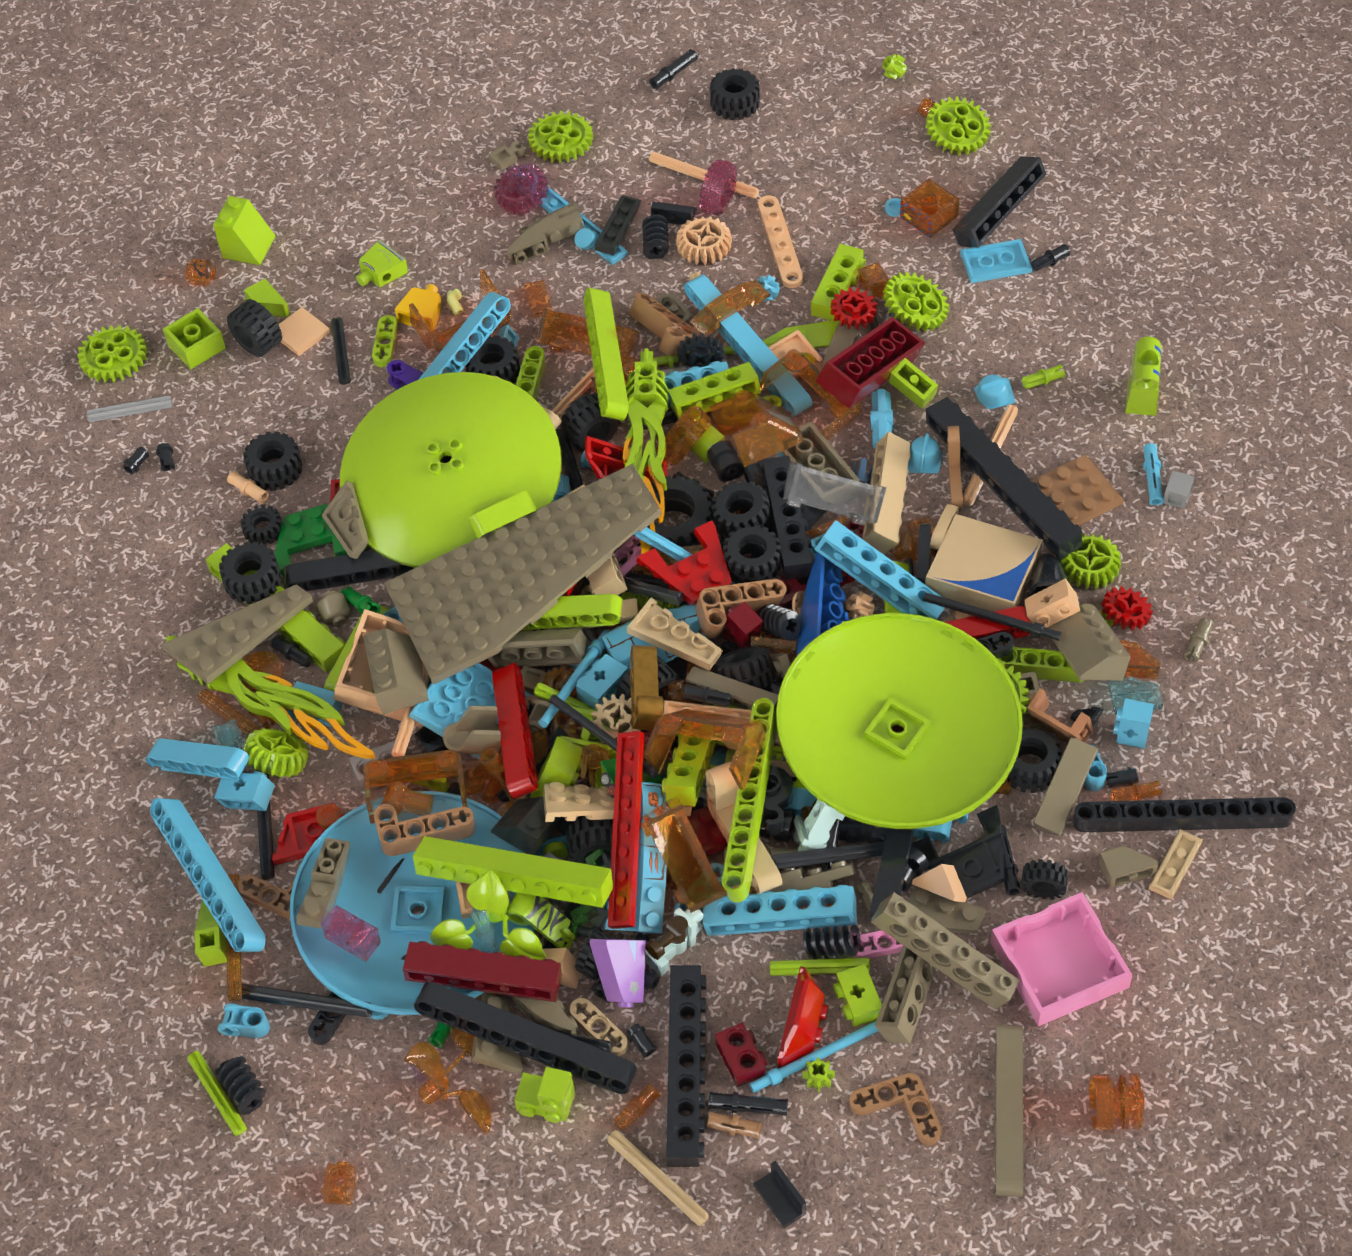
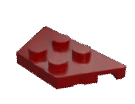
(298, 835)

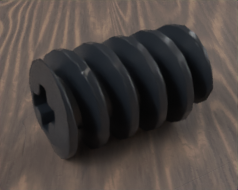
(655, 236)
(781, 622)
(831, 942)
(241, 1084)

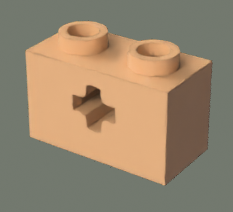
(1052, 604)

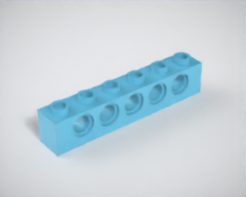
(876, 572)
(789, 918)

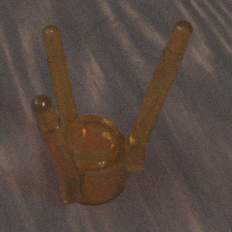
(591, 758)

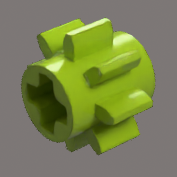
(894, 66)
(819, 1080)

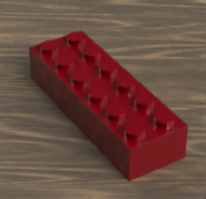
(869, 362)

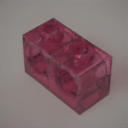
(351, 933)

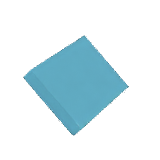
(996, 261)

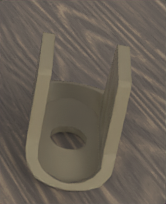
(474, 731)

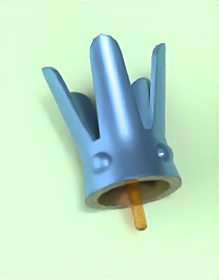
(862, 471)

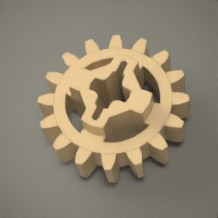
(608, 716)

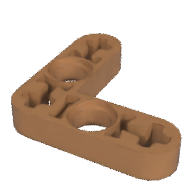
(953, 439)
(265, 888)
(908, 1097)

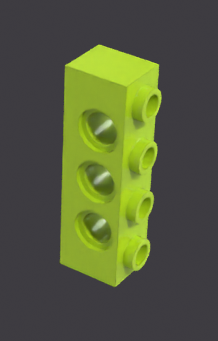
(840, 275)
(713, 389)
(688, 769)

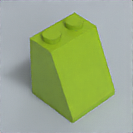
(242, 232)

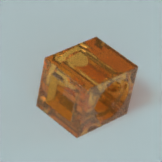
(343, 1193)

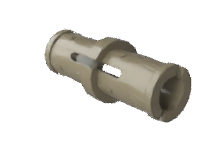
(1199, 639)

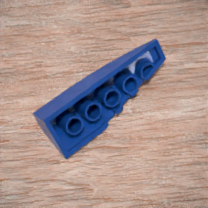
(822, 601)

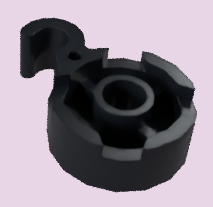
(778, 796)

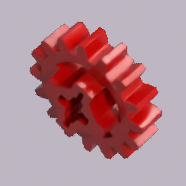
(853, 308)
(1126, 608)

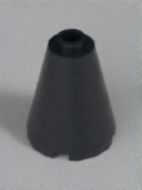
(1046, 573)

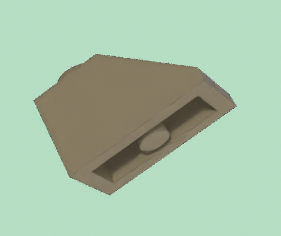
(1125, 866)

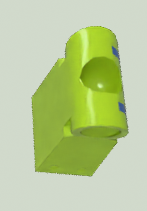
(1144, 377)

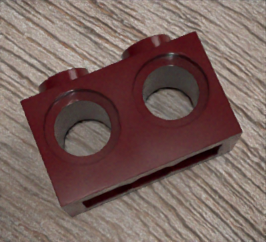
(741, 625)
(737, 1055)

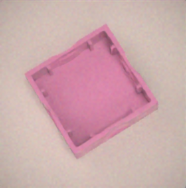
(1060, 959)

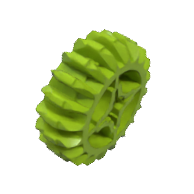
(1103, 567)
(276, 752)

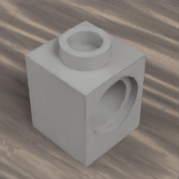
(1178, 489)

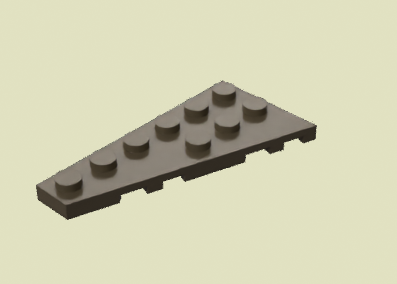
(223, 642)

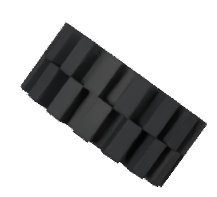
(257, 515)
(1044, 879)
(585, 962)

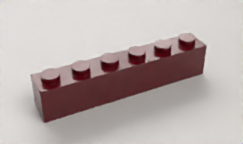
(482, 971)

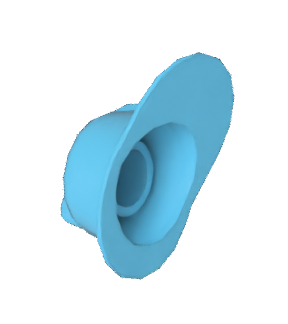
(994, 392)
(925, 455)

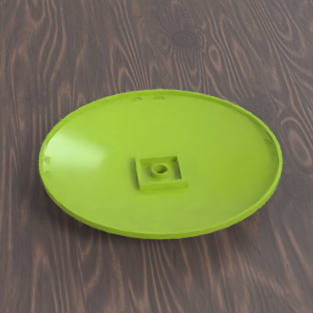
(422, 506)
(909, 673)

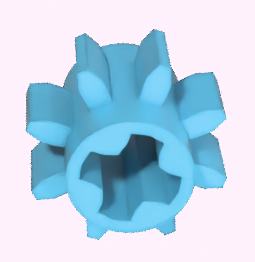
(770, 285)

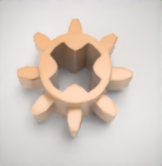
(860, 605)

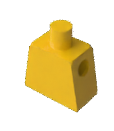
(427, 303)

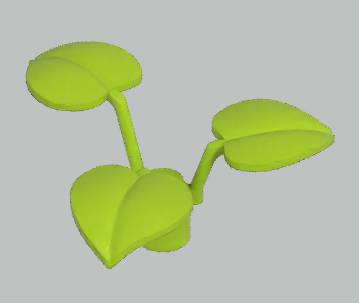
(489, 895)

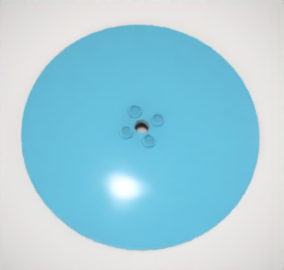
(382, 976)

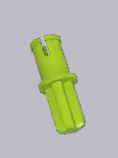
(1043, 377)

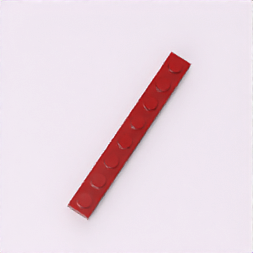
(626, 829)

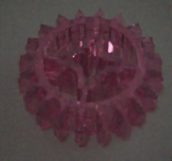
(718, 187)
(515, 199)

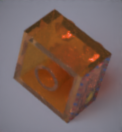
(929, 208)

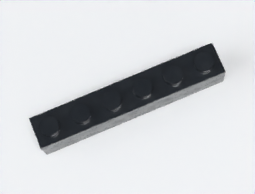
(999, 201)

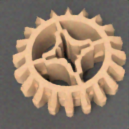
(703, 240)

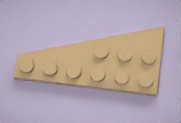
(580, 801)

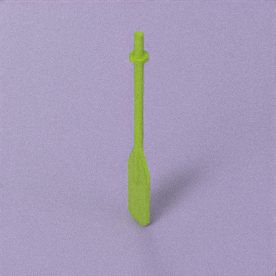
(817, 334)

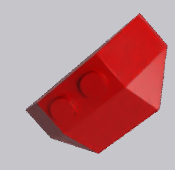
(608, 458)
(803, 1020)

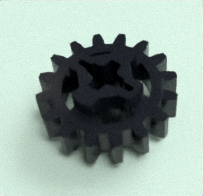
(700, 351)

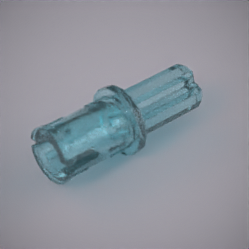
(484, 931)

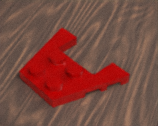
(695, 572)

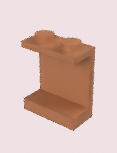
(1081, 729)

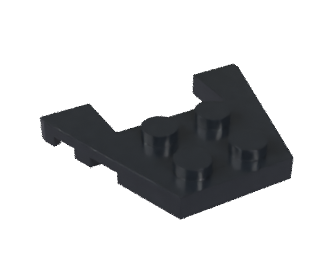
(978, 863)

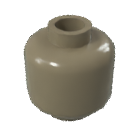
(333, 608)

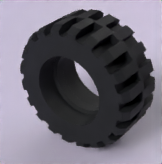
(689, 499)

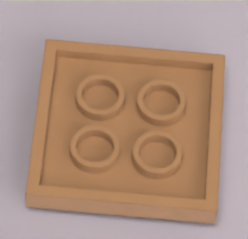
(1079, 490)

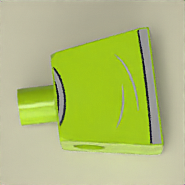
(381, 265)

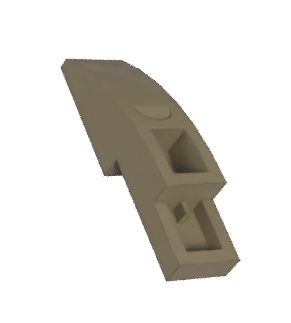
(536, 239)
(795, 879)
(325, 883)
(547, 1014)

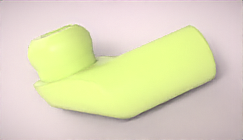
(452, 300)

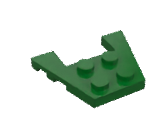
(302, 532)

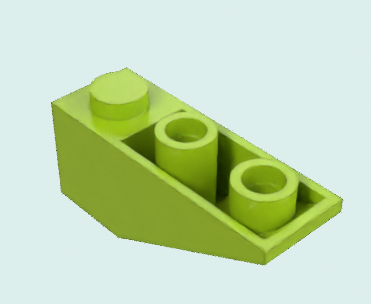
(209, 939)

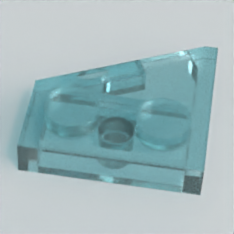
(1136, 690)

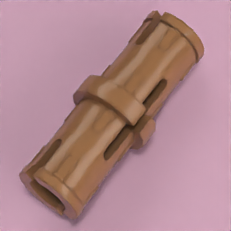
(734, 1125)

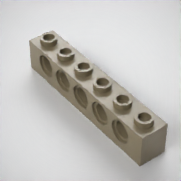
(945, 951)

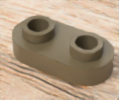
(676, 306)

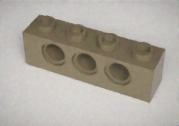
(905, 997)

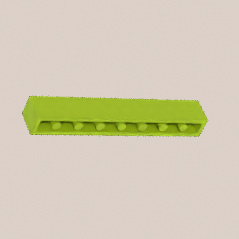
(301, 629)
(515, 870)

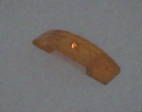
(727, 304)

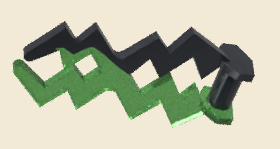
(578, 916)

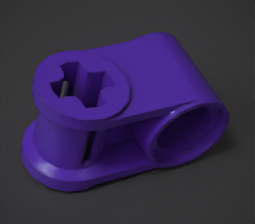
(401, 374)

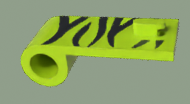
(543, 917)

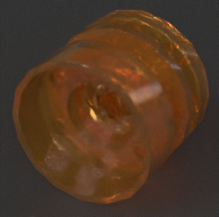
(1116, 1101)

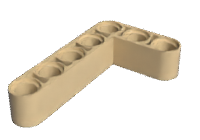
(721, 803)

